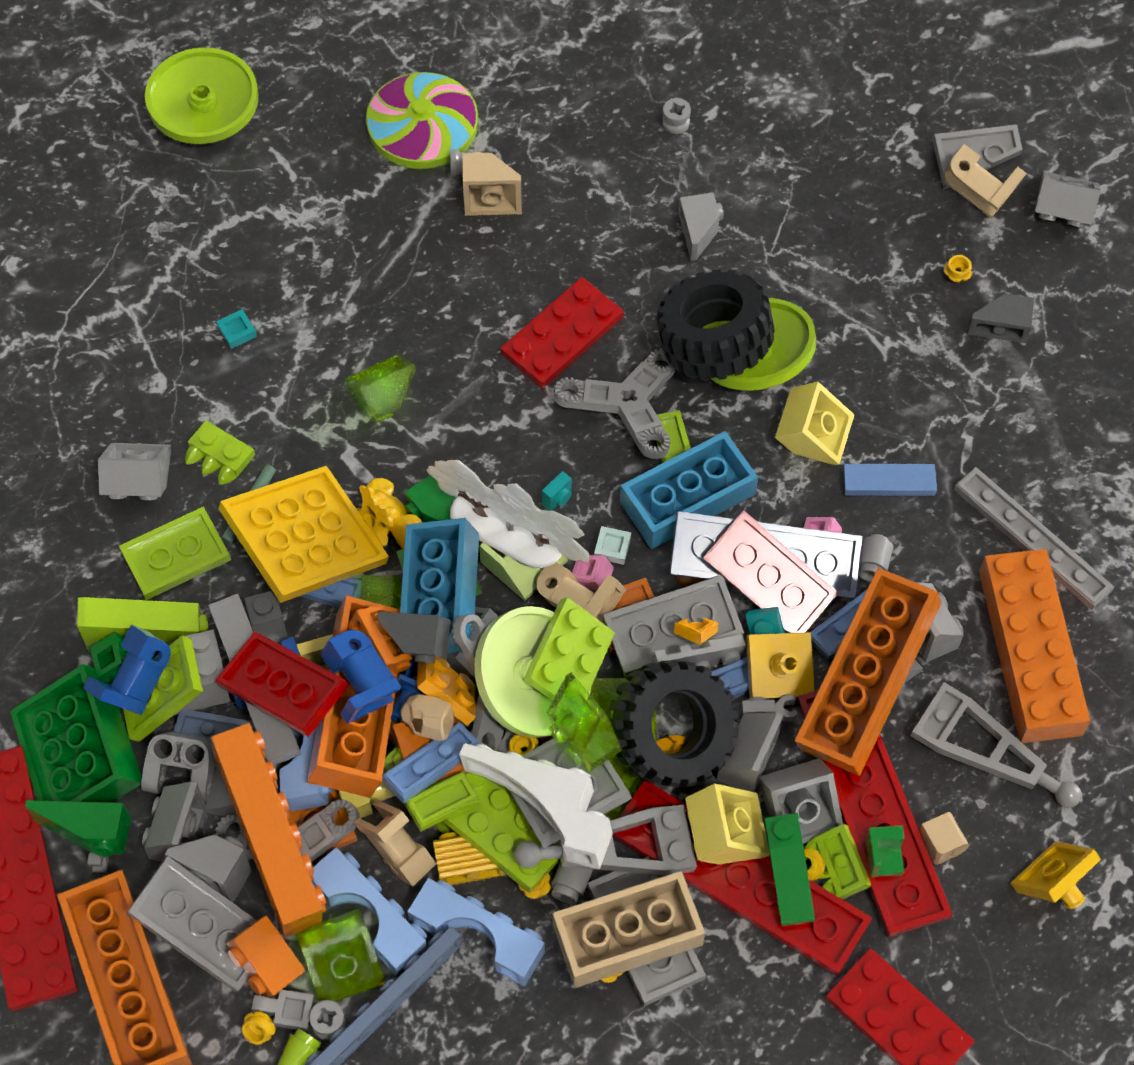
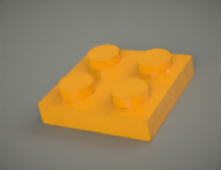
(445, 683)

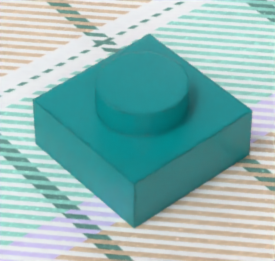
(236, 329)
(557, 492)
(765, 621)

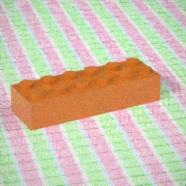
(1034, 646)
(868, 671)
(353, 753)
(267, 830)
(122, 974)

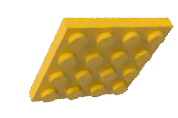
(303, 533)

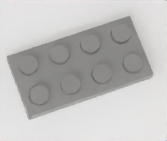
(650, 623)
(192, 920)
(662, 976)

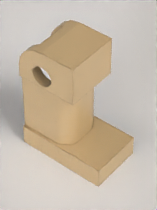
(978, 184)
(558, 583)
(400, 853)

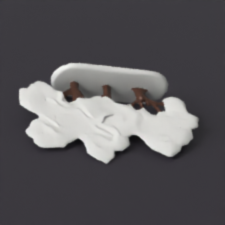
(509, 518)

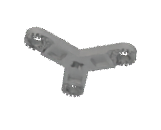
(637, 414)
(484, 722)
(317, 835)

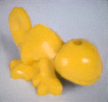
(384, 511)

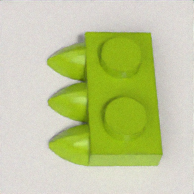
(219, 451)
(841, 862)

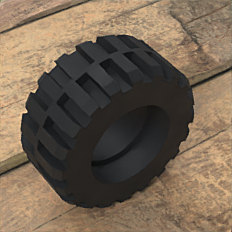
(720, 349)
(711, 723)

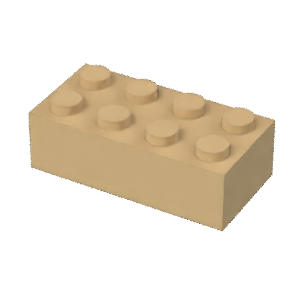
(628, 929)

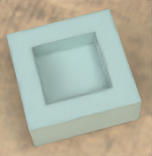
(613, 544)

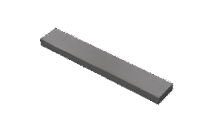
(1032, 535)
(234, 632)

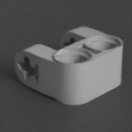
(181, 756)

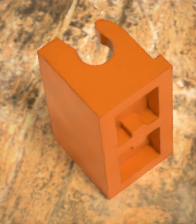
(367, 622)

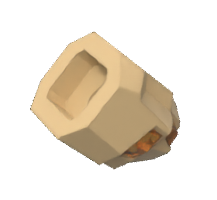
(428, 716)

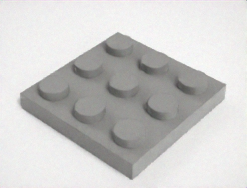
(607, 787)

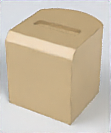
(943, 838)

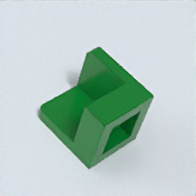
(884, 851)

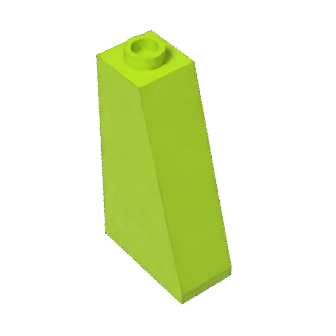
(161, 618)

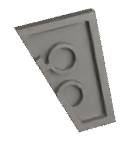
(992, 144)
(712, 652)

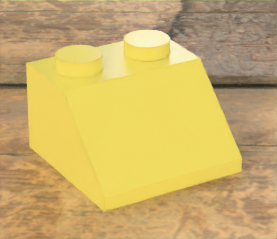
(815, 424)
(727, 825)

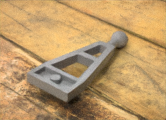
(942, 718)
(670, 836)

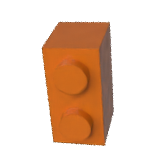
(264, 957)

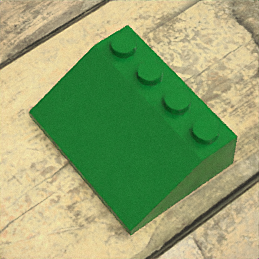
(75, 743)

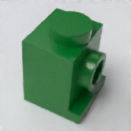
(107, 662)

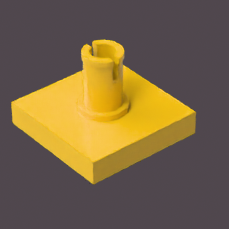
(780, 664)
(1056, 874)

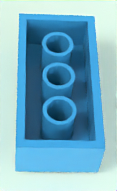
(697, 482)
(441, 571)

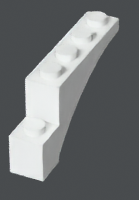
(553, 791)

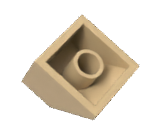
(490, 186)

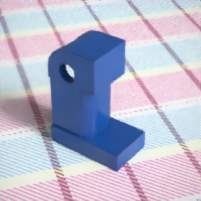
(364, 672)
(136, 674)

